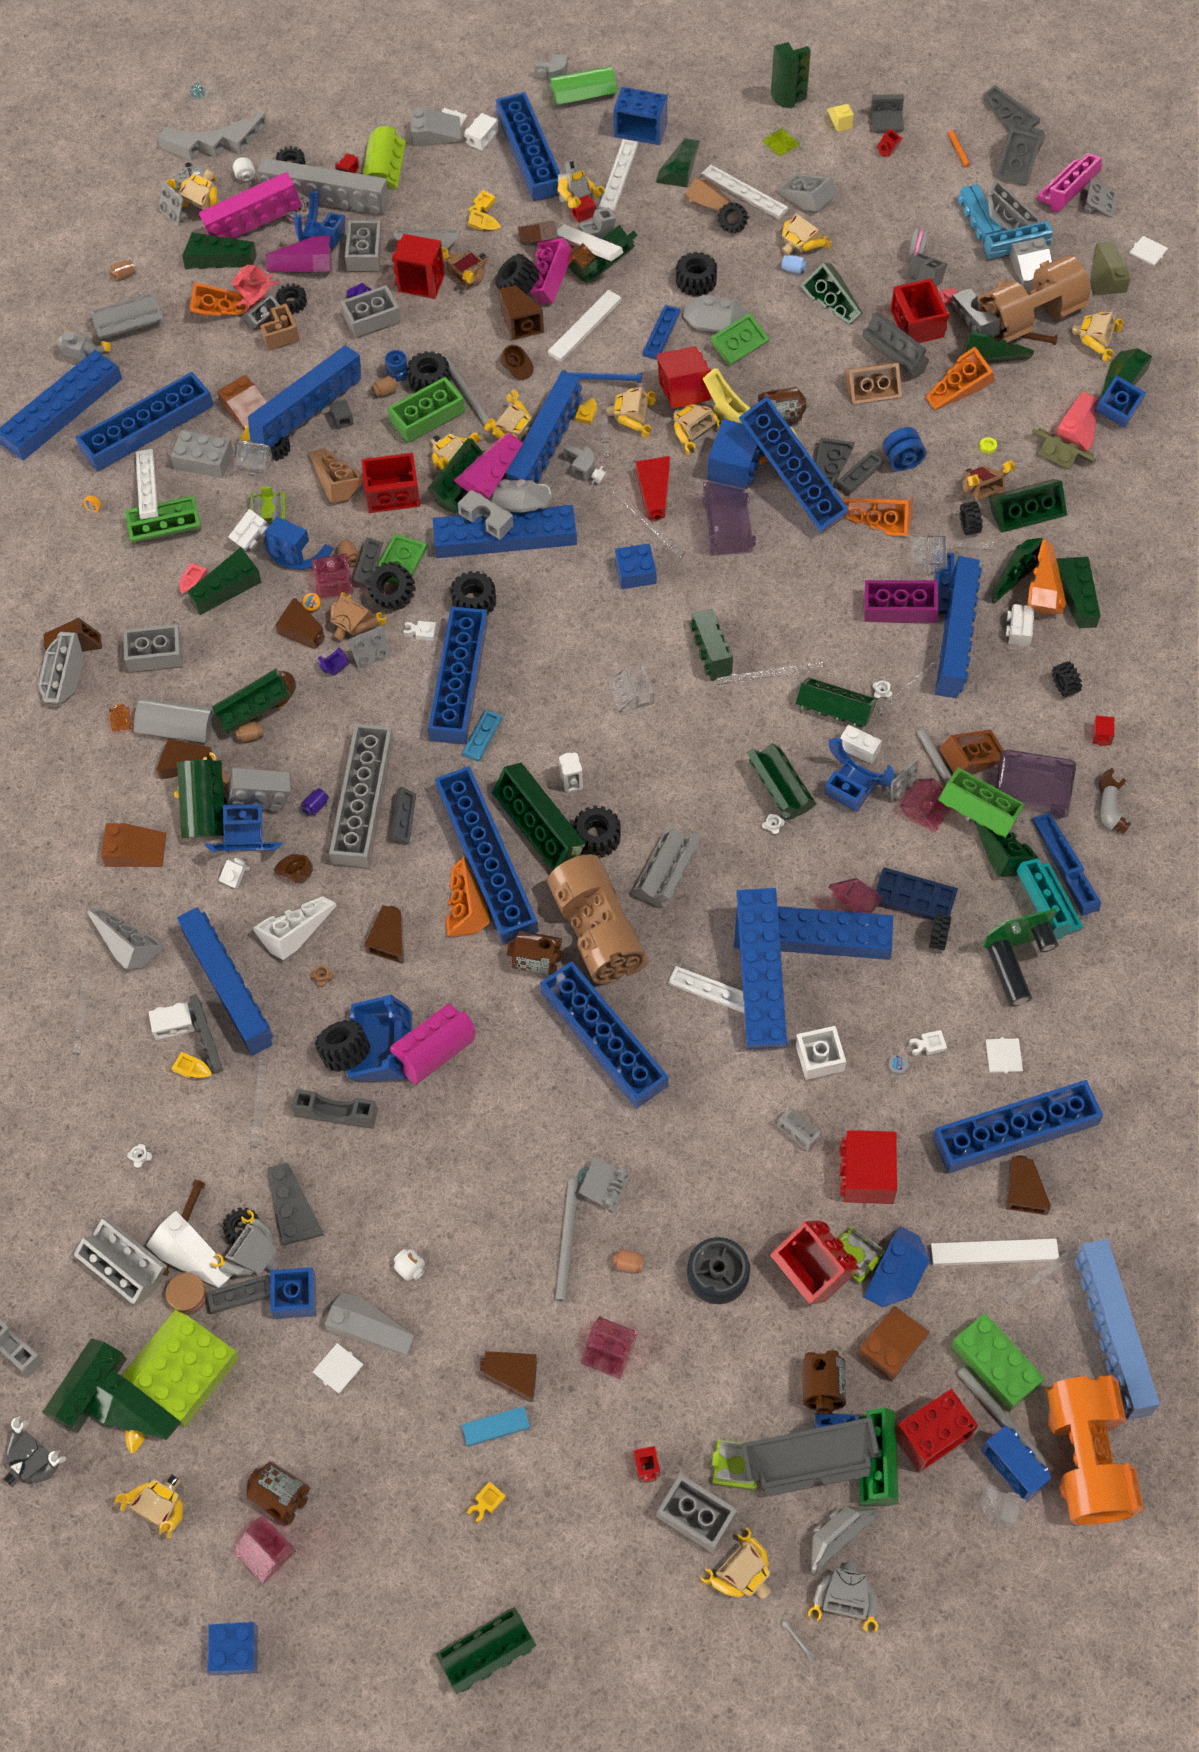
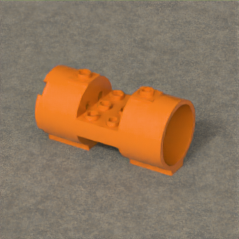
(1099, 1488)

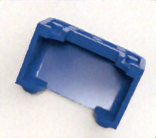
(384, 1023)

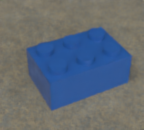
(1016, 1463)

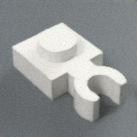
(423, 630)
(931, 1043)

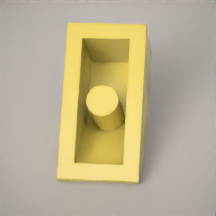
(841, 117)

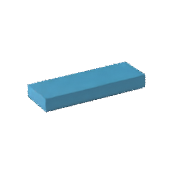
(482, 735)
(495, 1426)

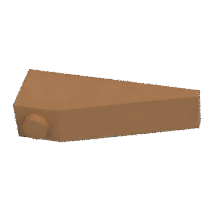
(707, 194)

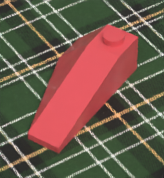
(1080, 422)

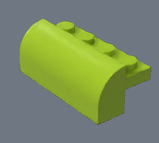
(385, 155)

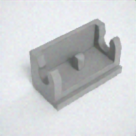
(799, 1129)

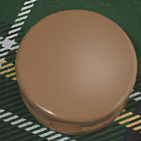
(186, 1293)

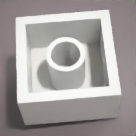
(820, 1052)

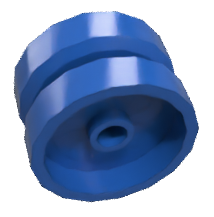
(904, 449)

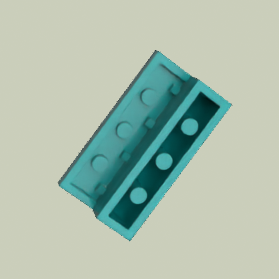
(1049, 894)

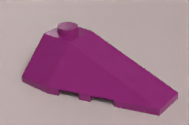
(304, 256)

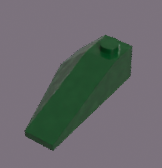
(1129, 366)
(127, 1407)

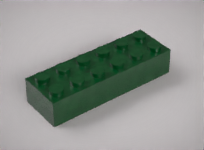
(537, 816)

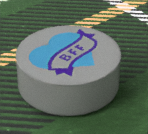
(898, 1064)

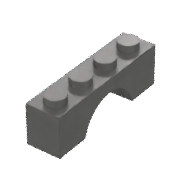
(966, 305)
(316, 1107)

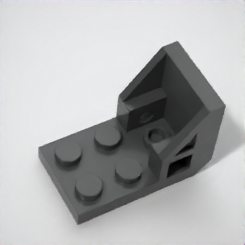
(1020, 153)

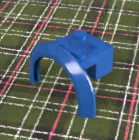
(331, 226)
(285, 545)
(853, 782)
(243, 829)

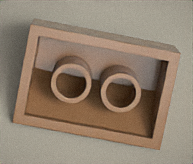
(873, 382)

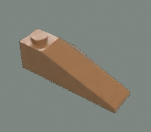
(335, 476)

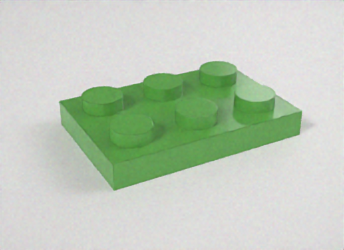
(739, 339)
(404, 552)

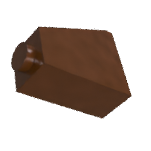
(538, 232)
(300, 625)
(88, 636)
(179, 751)
(387, 935)
(1025, 1188)
(511, 1371)

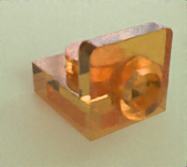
(582, 256)
(120, 718)

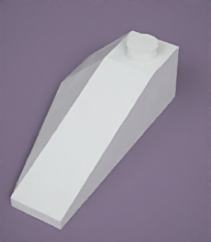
(288, 932)
(183, 1248)

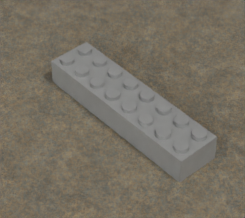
(335, 187)
(361, 796)

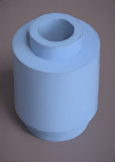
(794, 264)

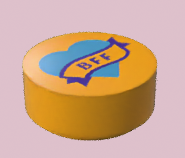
(92, 503)
(312, 602)

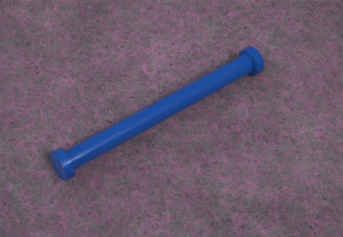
(607, 376)

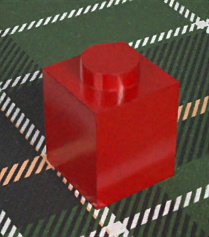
(585, 209)
(1103, 730)

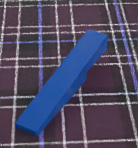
(1067, 864)

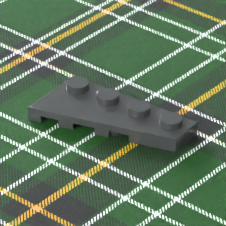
(1009, 109)
(832, 457)
(207, 1041)
(293, 1211)

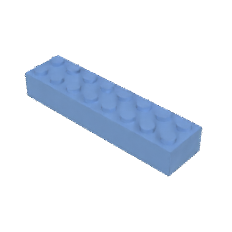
(1116, 1328)

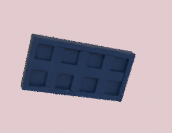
(915, 894)

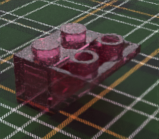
(332, 576)
(923, 804)
(856, 895)
(609, 1347)
(263, 1549)

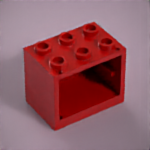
(418, 266)
(919, 310)
(682, 376)
(390, 482)
(868, 1167)
(815, 1261)
(935, 1430)

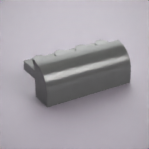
(896, 345)

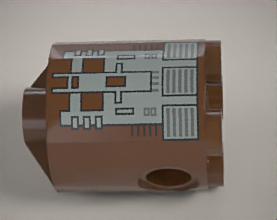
(788, 402)
(535, 952)
(824, 1381)
(277, 1492)

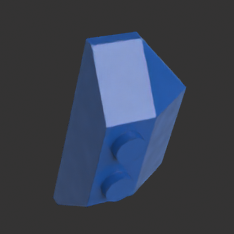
(898, 1270)

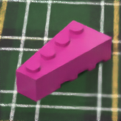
(552, 264)
(490, 466)

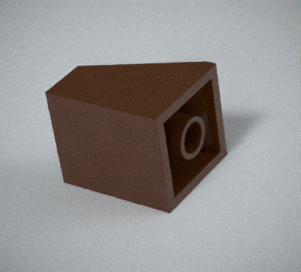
(520, 313)

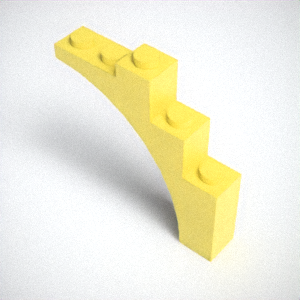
(727, 403)

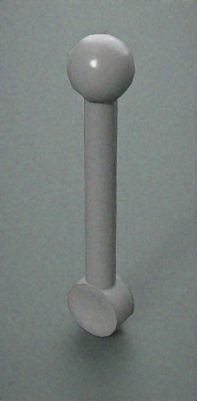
(786, 1624)

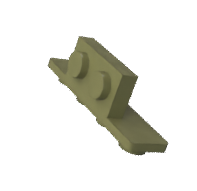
(1060, 452)

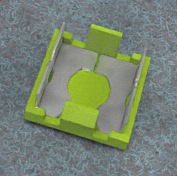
(268, 505)
(863, 1249)
(730, 1466)

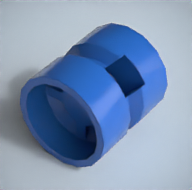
(396, 365)

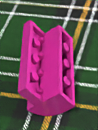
(1070, 181)
(434, 1042)

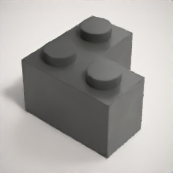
(926, 267)

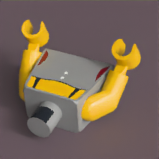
(575, 184)

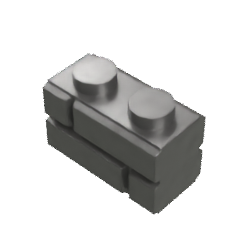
(259, 312)

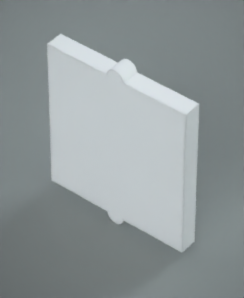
(1148, 250)
(1004, 1055)
(338, 1368)

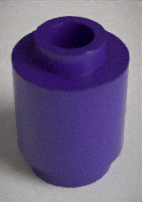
(314, 802)

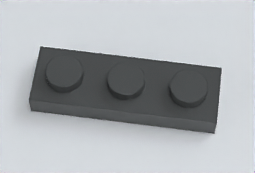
(860, 472)
(367, 562)
(403, 816)
(239, 1294)

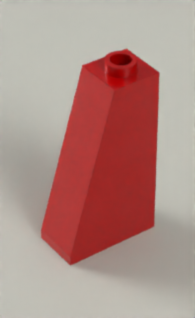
(653, 484)

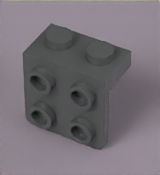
(887, 112)

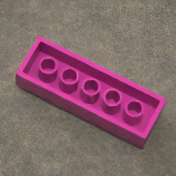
(252, 208)

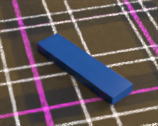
(661, 331)
(944, 577)

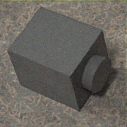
(341, 414)

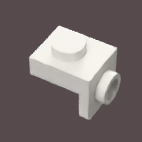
(233, 872)

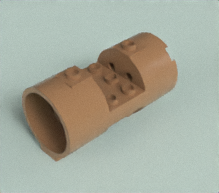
(1058, 288)
(602, 930)

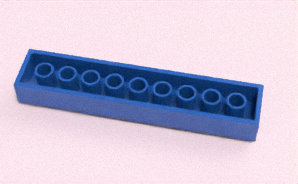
(486, 854)

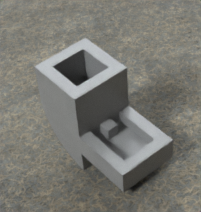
(557, 67)
(602, 223)
(582, 461)

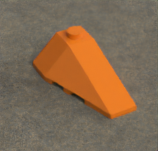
(886, 514)
(467, 903)

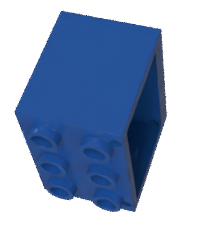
(640, 115)
(733, 456)

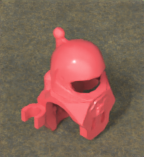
(252, 284)

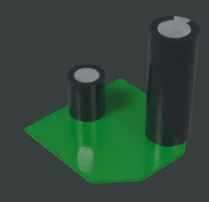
(1012, 933)

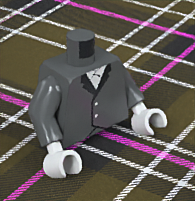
(29, 1457)

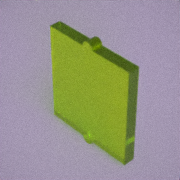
(780, 142)

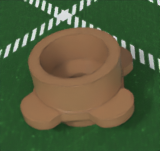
(322, 969)

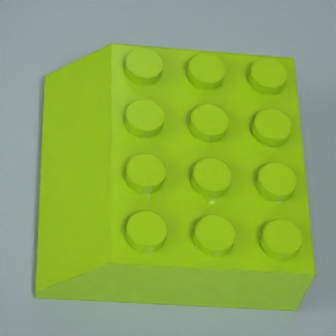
(181, 1366)

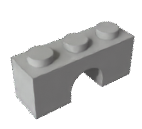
(475, 505)
(18, 1351)

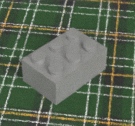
(363, 245)
(370, 311)
(201, 454)
(153, 648)
(258, 787)
(696, 1513)

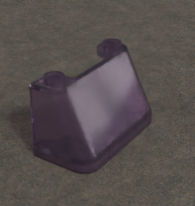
(727, 519)
(1037, 780)

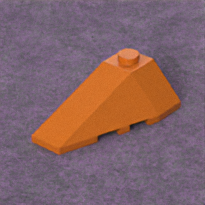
(215, 301)
(963, 379)
(1046, 591)

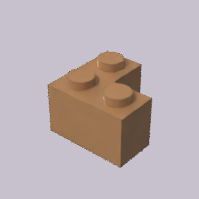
(280, 330)

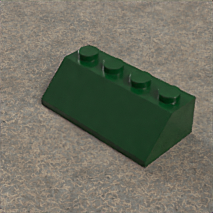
(1028, 505)
(835, 701)
(76, 1393)

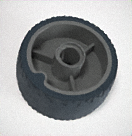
(713, 1285)

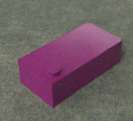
(901, 601)

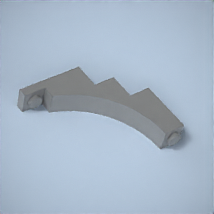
(233, 137)

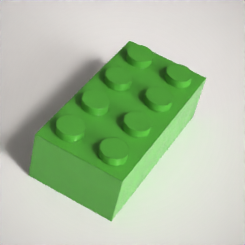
(426, 409)
(981, 802)
(997, 1362)

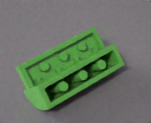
(583, 85)
(173, 518)

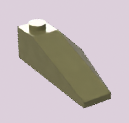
(1109, 271)

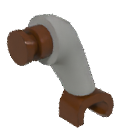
(1110, 813)

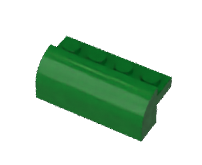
(882, 1483)

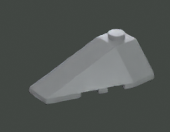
(123, 940)
(362, 1322)

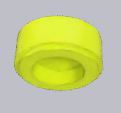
(988, 445)

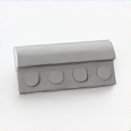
(126, 316)
(174, 720)
(665, 867)
(121, 1261)

